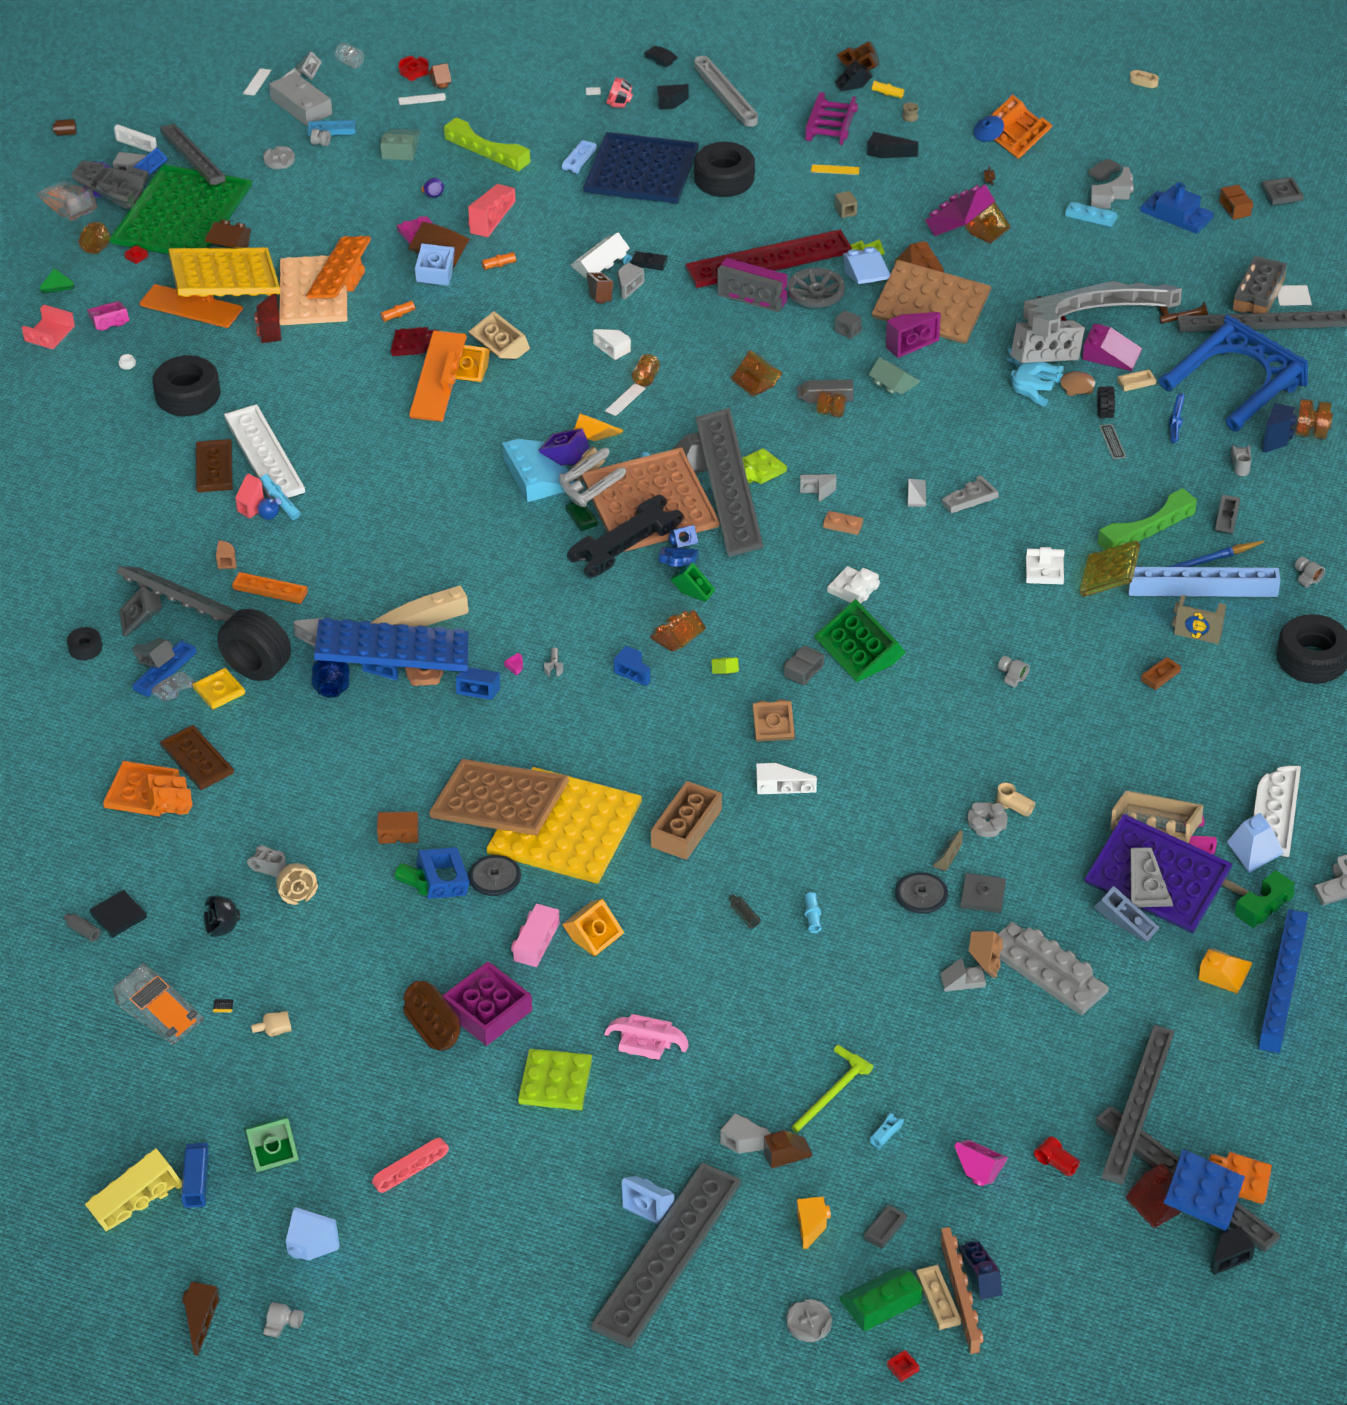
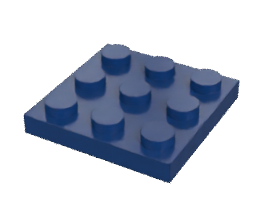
(1204, 1189)

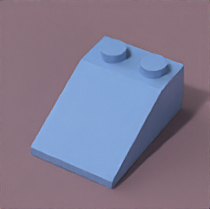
(865, 265)

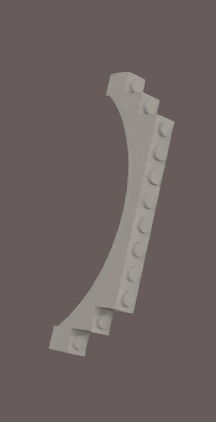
(1045, 312)

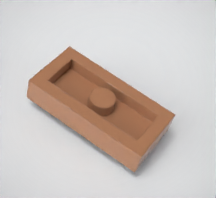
(843, 522)

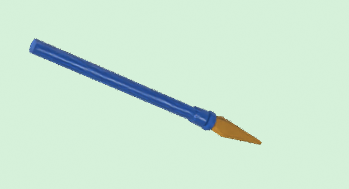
(1223, 553)

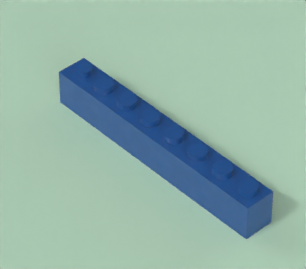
(1283, 981)

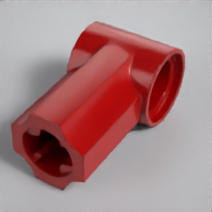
(1052, 1153)

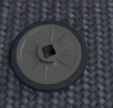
(494, 875)
(921, 892)

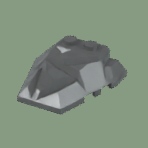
(116, 185)

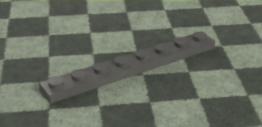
(192, 154)

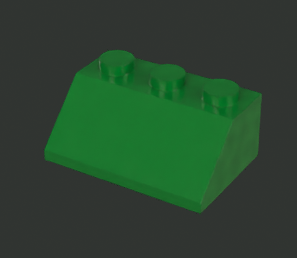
(883, 1298)

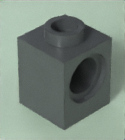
(848, 324)

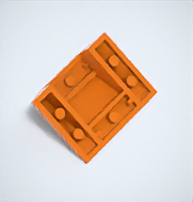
(1020, 127)

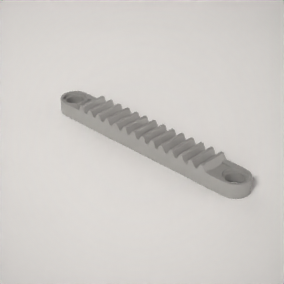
(725, 91)

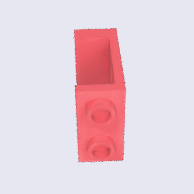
(51, 329)

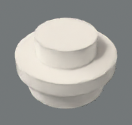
(127, 361)

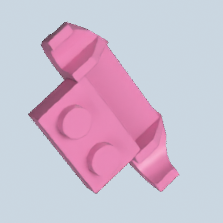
(646, 1035)

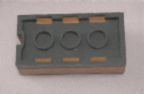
(1259, 286)

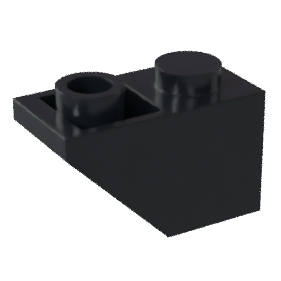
(854, 77)

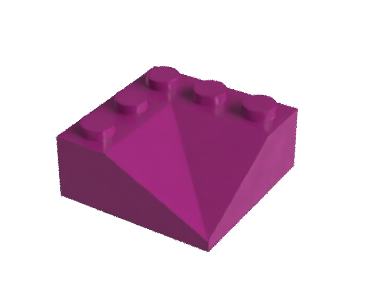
(959, 209)
(488, 1003)

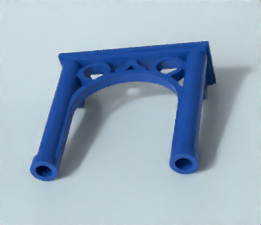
(1228, 339)

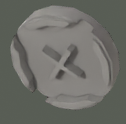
(279, 158)
(809, 1320)

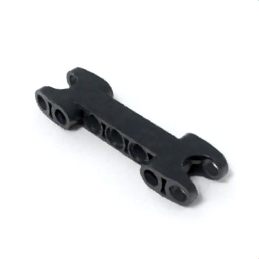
(648, 520)

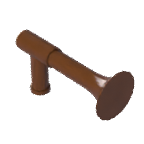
(1167, 317)

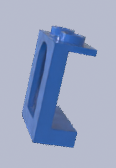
(443, 858)

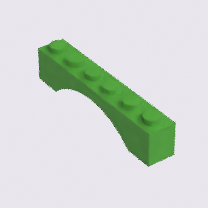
(1178, 507)

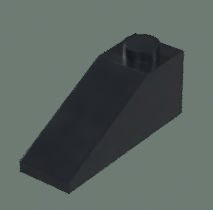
(889, 146)

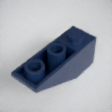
(981, 1270)

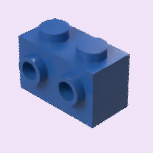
(478, 683)

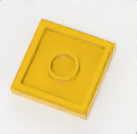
(219, 688)

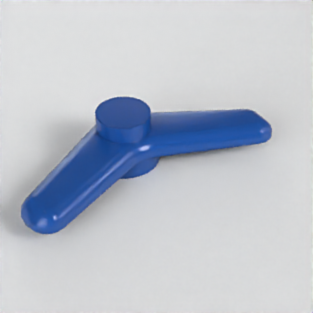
(1175, 420)

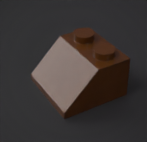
(229, 235)

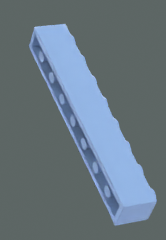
(1205, 581)

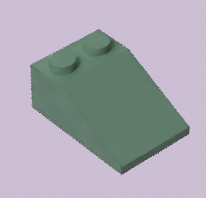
(400, 144)

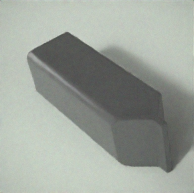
(810, 390)

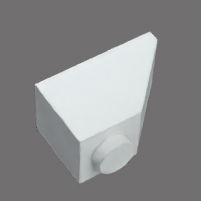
(612, 342)

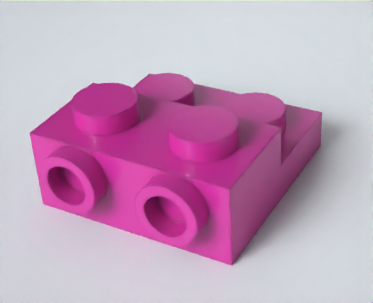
(108, 315)

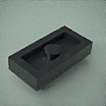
(649, 260)

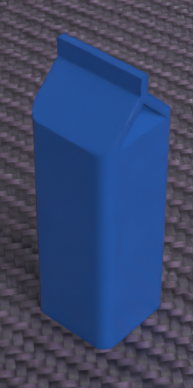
(195, 1175)

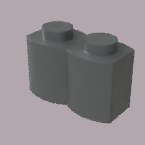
(803, 665)

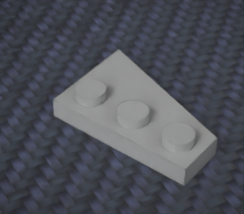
(971, 495)
(1146, 880)

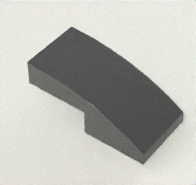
(1104, 169)

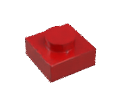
(136, 254)
(903, 1366)

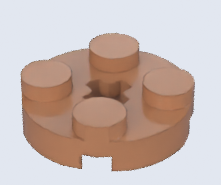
(423, 678)

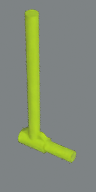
(857, 1065)

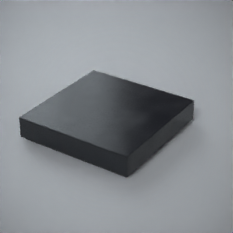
(118, 913)

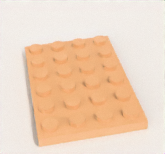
(295, 281)

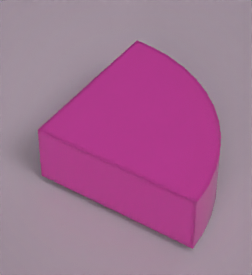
(514, 663)

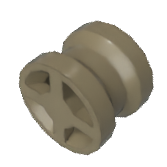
(910, 112)

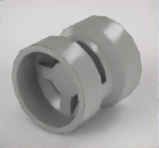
(320, 137)

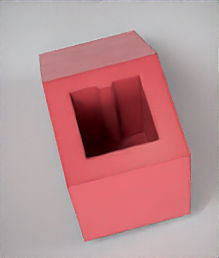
(249, 496)

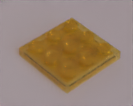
(1110, 568)

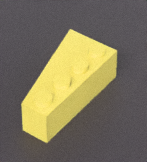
(133, 1190)

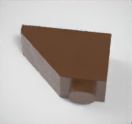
(600, 287)
(785, 1148)

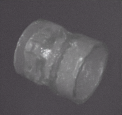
(349, 55)

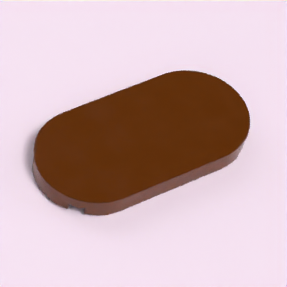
(431, 1015)

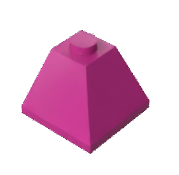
(979, 1162)

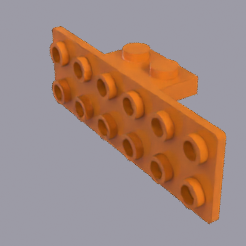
(341, 268)
(194, 307)
(438, 376)

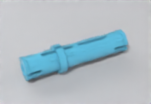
(276, 492)

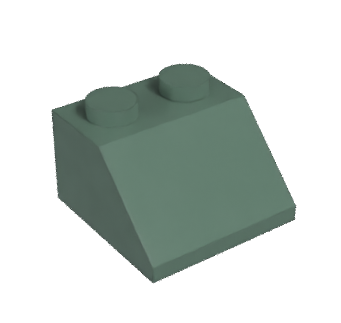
(892, 376)

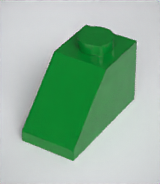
(693, 583)

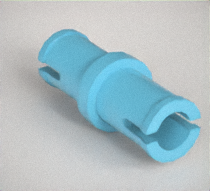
(812, 912)

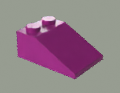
(912, 332)
(1110, 348)

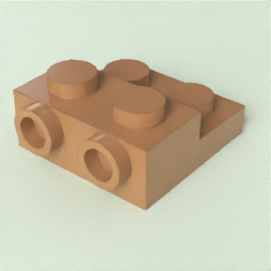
(773, 720)

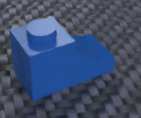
(629, 665)

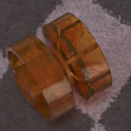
(1310, 418)

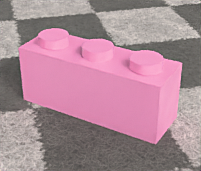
(535, 935)

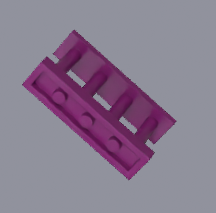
(818, 113)

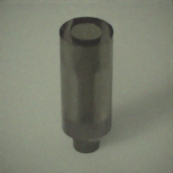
(744, 911)

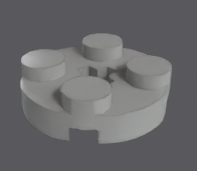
(994, 812)

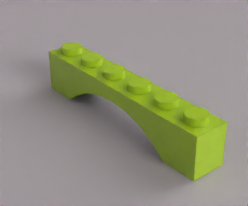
(510, 155)

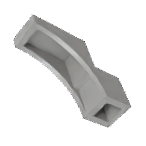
(1120, 188)

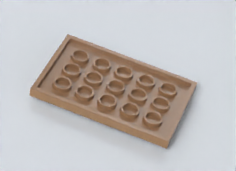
(925, 290)
(499, 797)

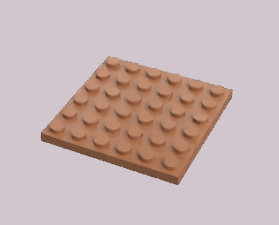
(647, 477)

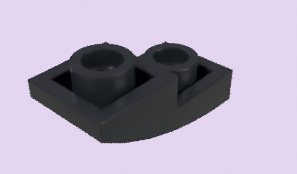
(661, 55)

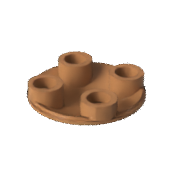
(1077, 383)

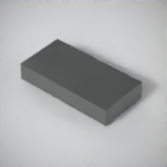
(885, 1226)

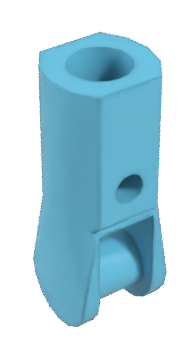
(885, 1131)

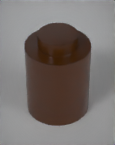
(65, 127)

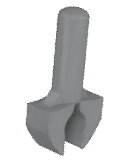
(553, 663)

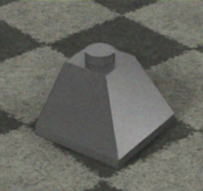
(694, 452)
(139, 610)

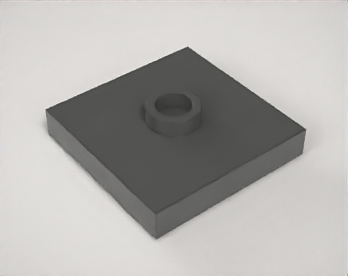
(1282, 191)
(983, 893)

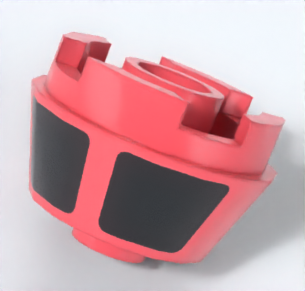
(619, 93)

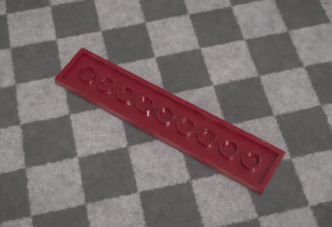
(774, 256)

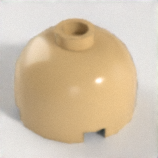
(296, 883)

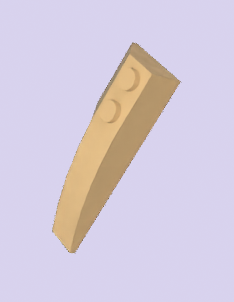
(429, 609)

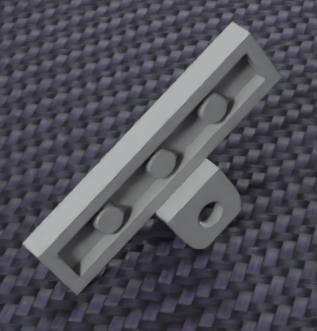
(1336, 888)

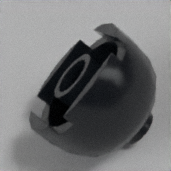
(220, 916)

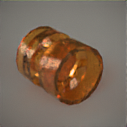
(646, 370)
(825, 405)

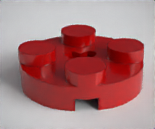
(413, 67)

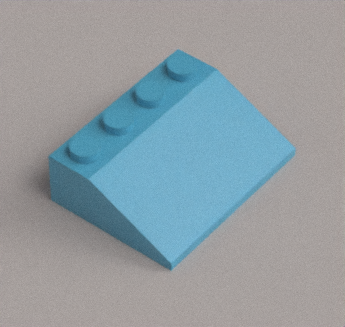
(532, 471)

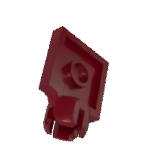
(411, 341)

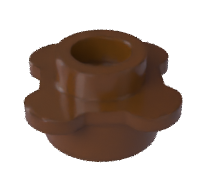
(989, 175)

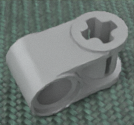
(1241, 460)
(269, 861)

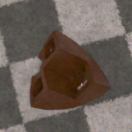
(864, 54)

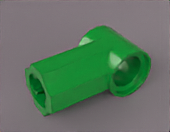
(412, 877)

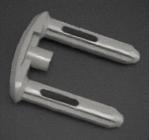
(573, 490)

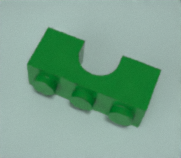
(1256, 909)

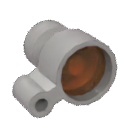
(1311, 571)

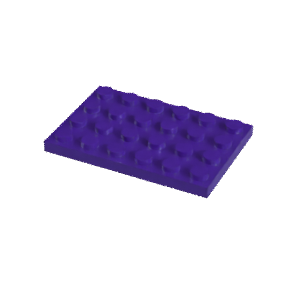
(1188, 872)

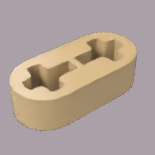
(1144, 79)

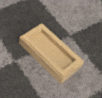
(1136, 380)

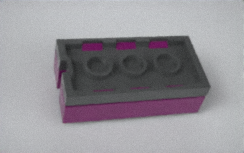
(752, 285)

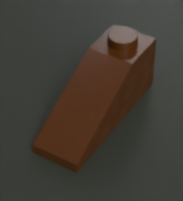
(200, 1307)

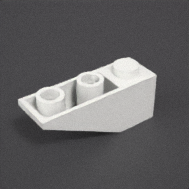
(779, 779)

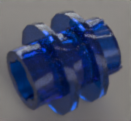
(330, 677)

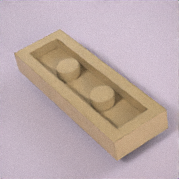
(938, 1297)

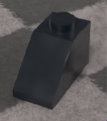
(672, 95)
(1232, 1250)

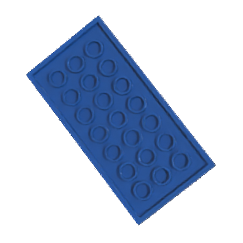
(392, 645)

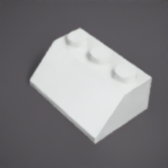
(601, 255)

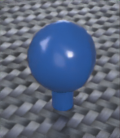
(269, 508)

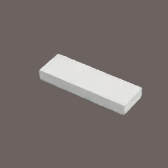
(135, 138)

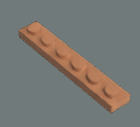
(963, 1297)

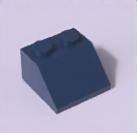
(1279, 427)

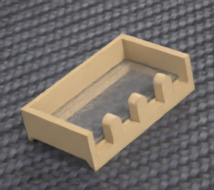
(1165, 814)

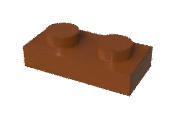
(1160, 673)

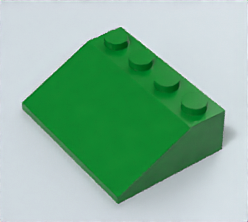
(859, 642)

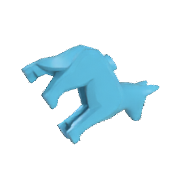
(1028, 375)

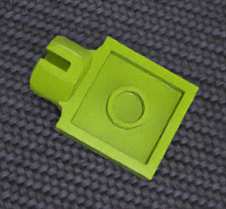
(762, 466)

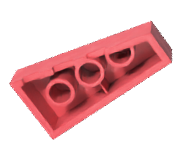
(490, 209)

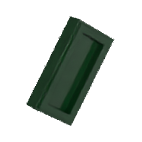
(581, 516)

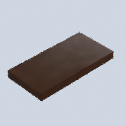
(214, 465)
(197, 757)

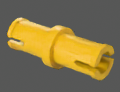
(887, 89)

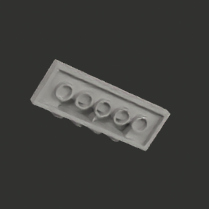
(1051, 967)

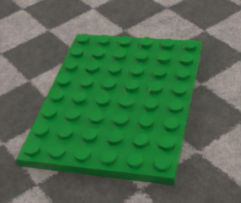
(179, 210)

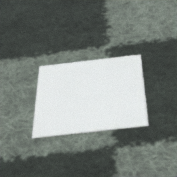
(1294, 295)

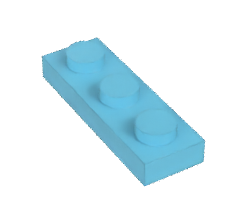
(1091, 214)

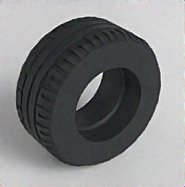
(724, 169)
(186, 385)
(254, 644)
(1312, 665)

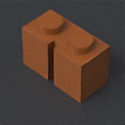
(1236, 202)
(398, 826)

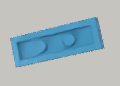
(335, 127)

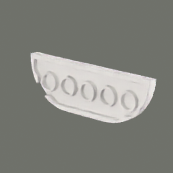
(1277, 803)

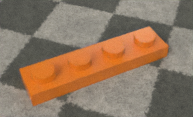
(270, 587)

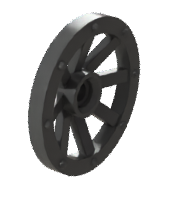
(816, 291)

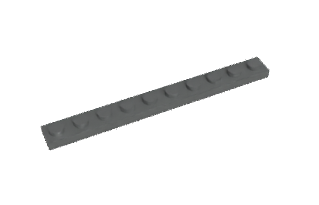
(1266, 320)
(1138, 1105)
(1155, 1153)

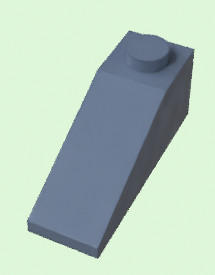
(1125, 914)

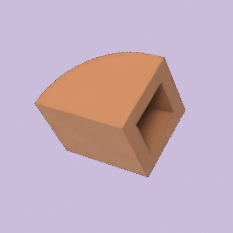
(225, 556)

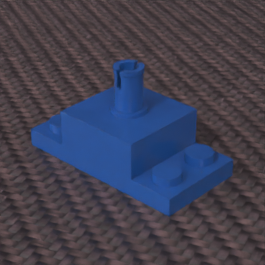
(1178, 208)

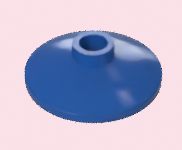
(988, 128)

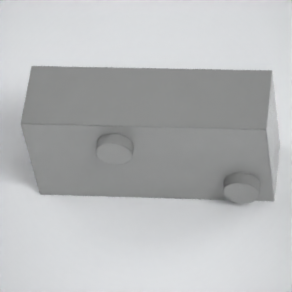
(300, 98)

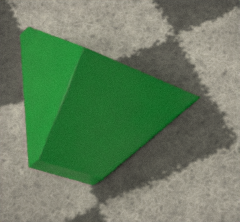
(56, 282)

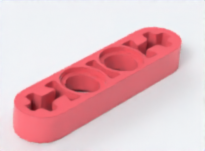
(410, 1165)

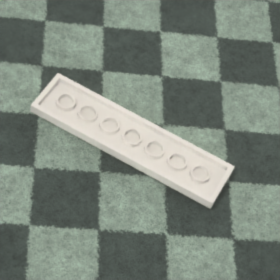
(263, 449)

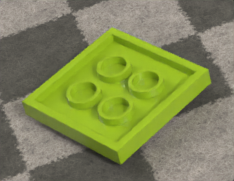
(555, 1079)

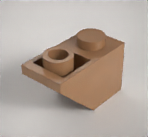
(986, 949)

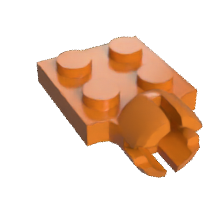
(1255, 1172)

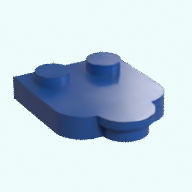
(677, 556)

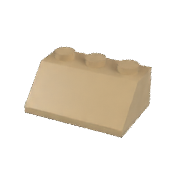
(500, 337)

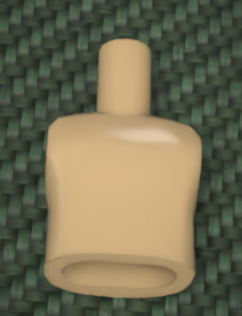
(273, 1024)

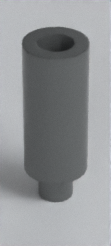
(82, 927)

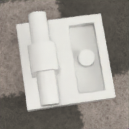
(1044, 566)

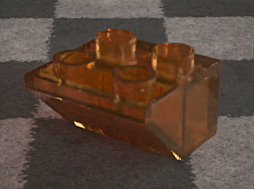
(756, 374)
(678, 630)

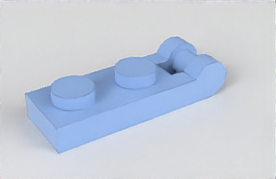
(579, 156)

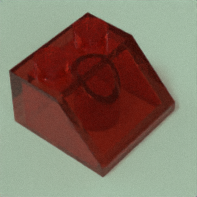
(268, 320)
(1149, 1196)

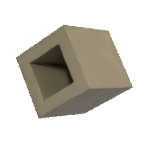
(845, 204)

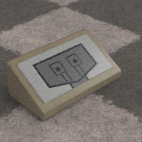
(949, 851)

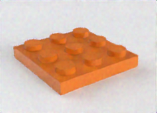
(129, 787)

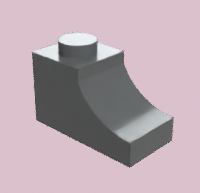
(1227, 514)
(154, 653)

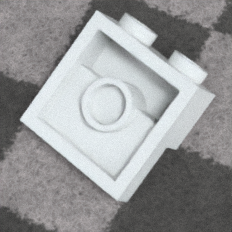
(854, 584)

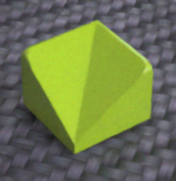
(725, 665)

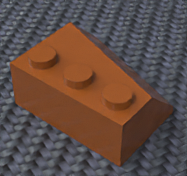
(920, 255)

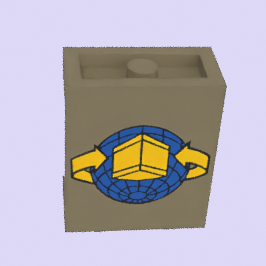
(1198, 623)

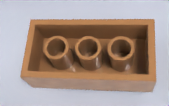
(686, 820)

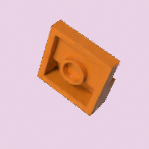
(168, 794)

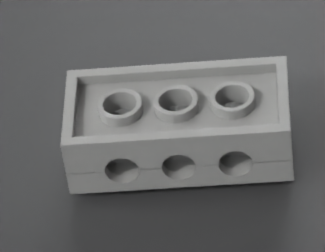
(1036, 348)

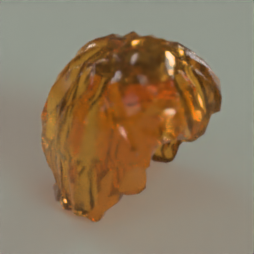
(94, 238)

